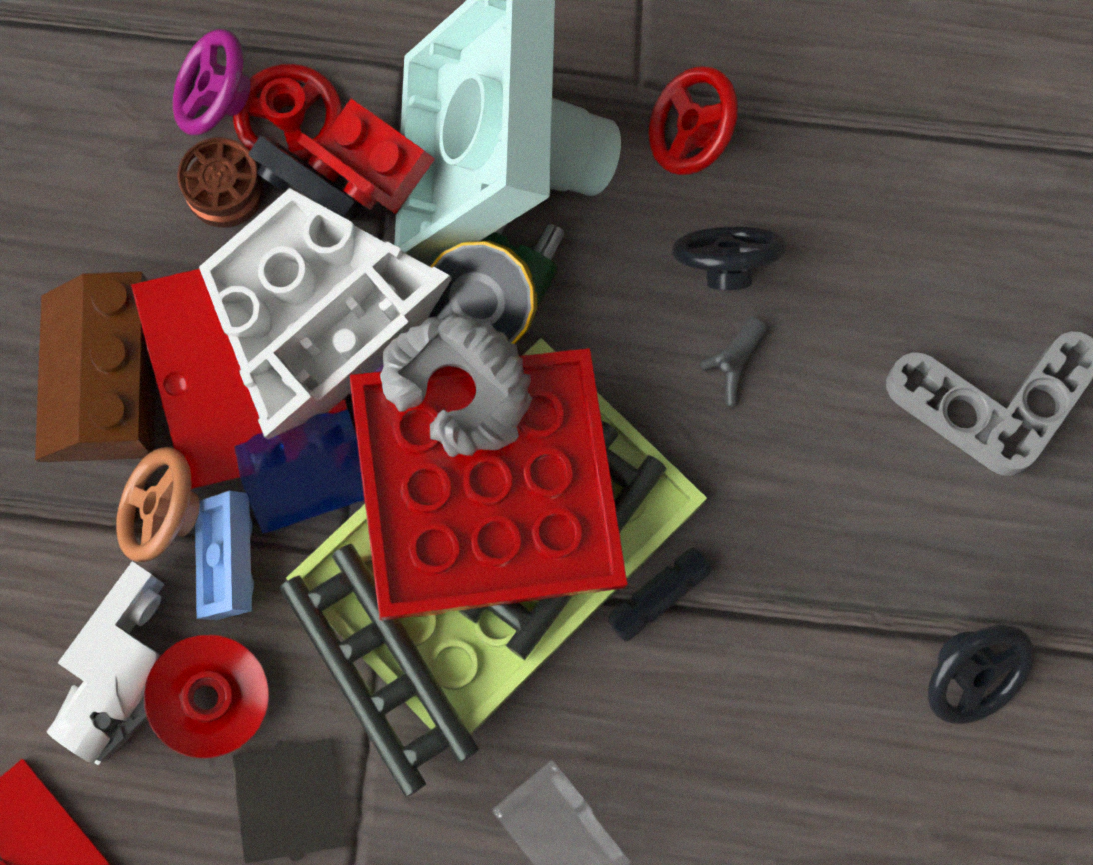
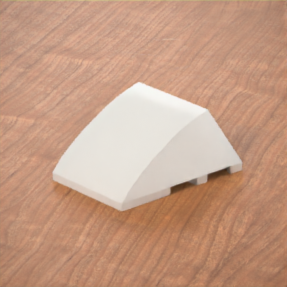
(312, 306)

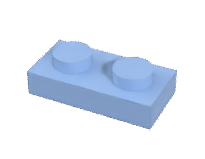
(223, 556)

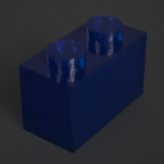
(302, 471)

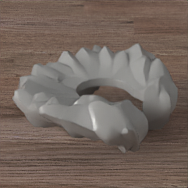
(483, 353)

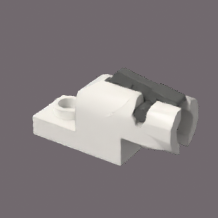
(114, 671)

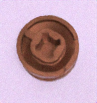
(221, 182)

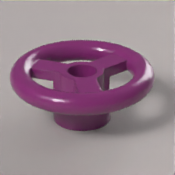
(216, 86)

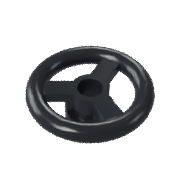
(731, 254)
(976, 668)

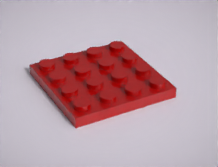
(492, 523)

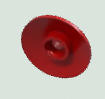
(210, 663)

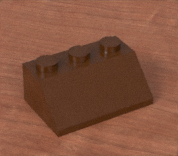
(94, 372)

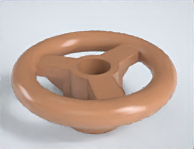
(166, 509)

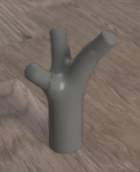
(734, 357)

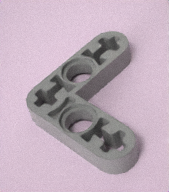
(993, 419)

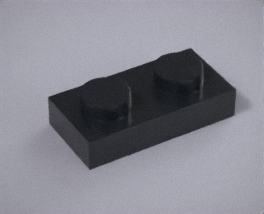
(285, 169)

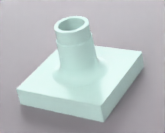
(488, 117)

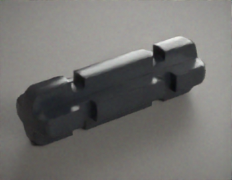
(659, 594)

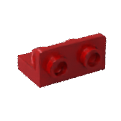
(371, 156)

